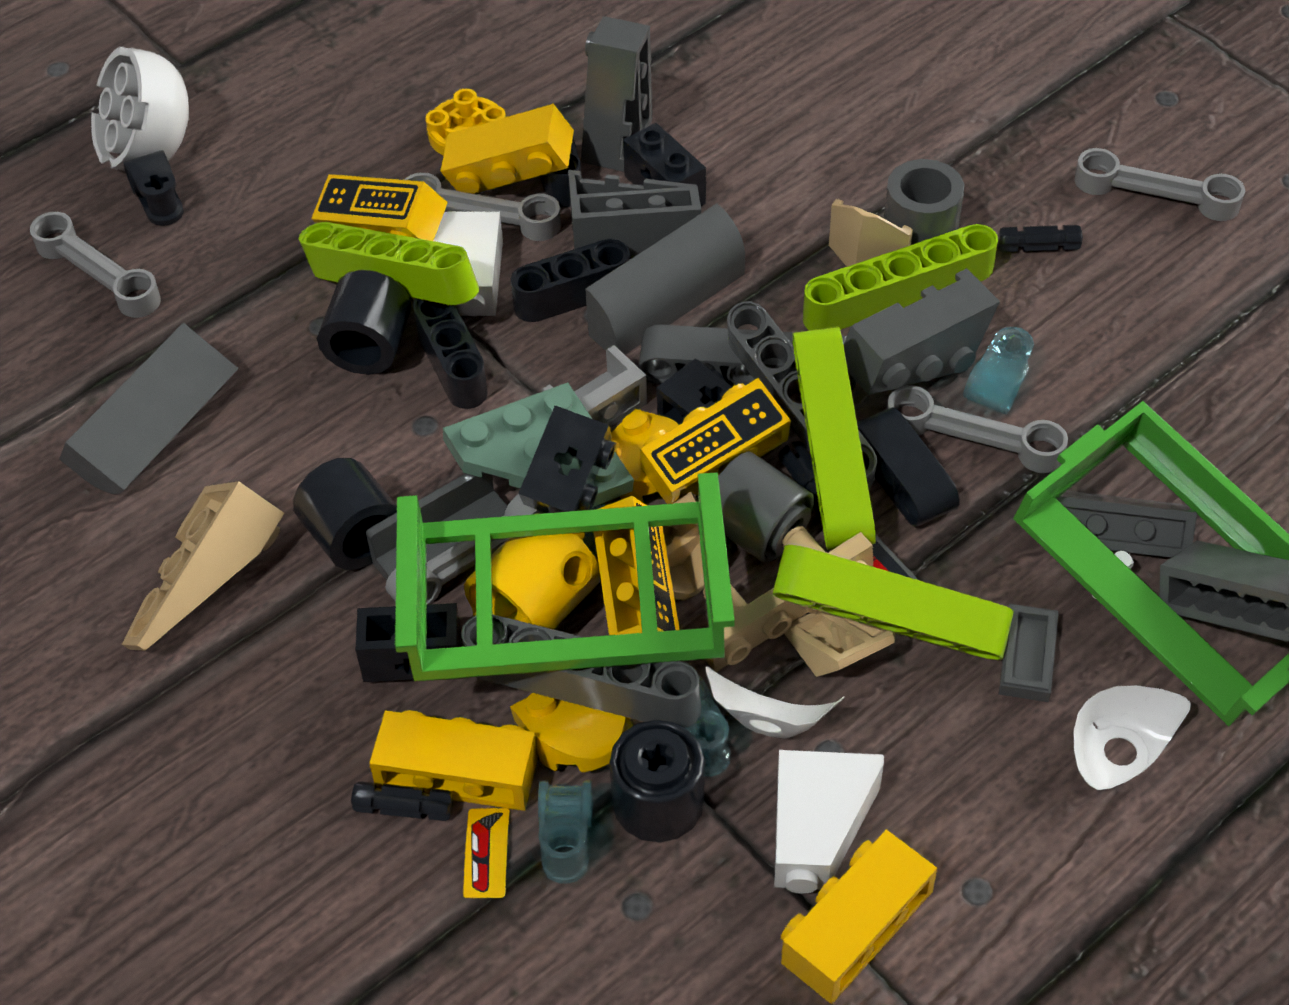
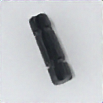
(1040, 238)
(402, 801)

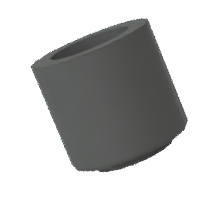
(925, 198)
(761, 506)

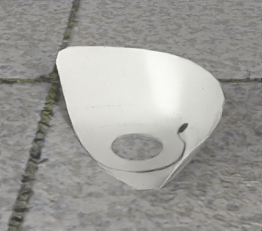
(763, 713)
(1134, 713)

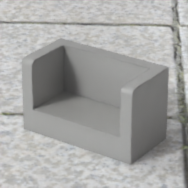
(615, 391)

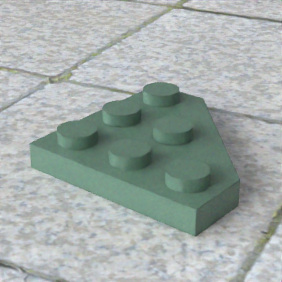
(508, 437)

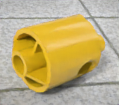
(539, 578)

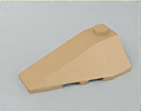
(218, 539)

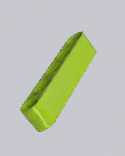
(421, 266)
(897, 277)
(833, 436)
(893, 602)

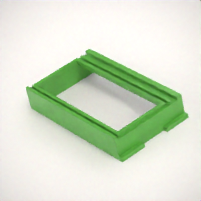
(1120, 589)

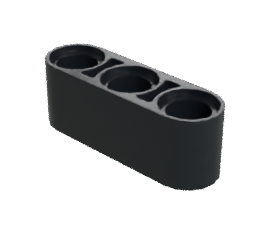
(561, 281)
(451, 353)
(908, 468)

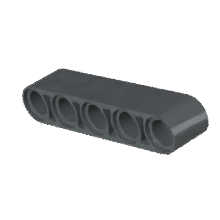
(672, 347)
(782, 381)
(630, 691)

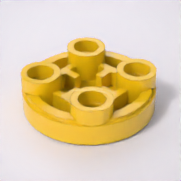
(459, 113)

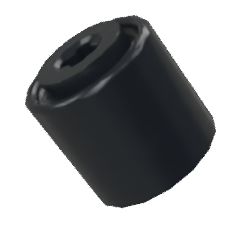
(364, 322)
(339, 506)
(657, 780)

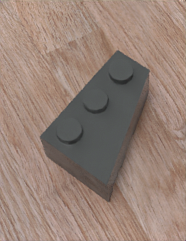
(616, 90)
(629, 211)
(922, 339)

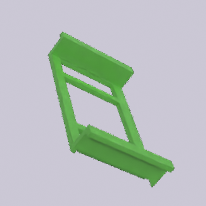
(570, 653)

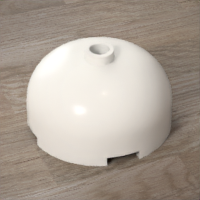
(139, 108)

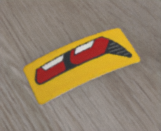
(486, 853)

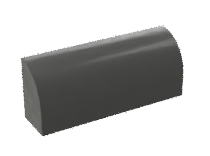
(665, 280)
(147, 411)
(1228, 588)

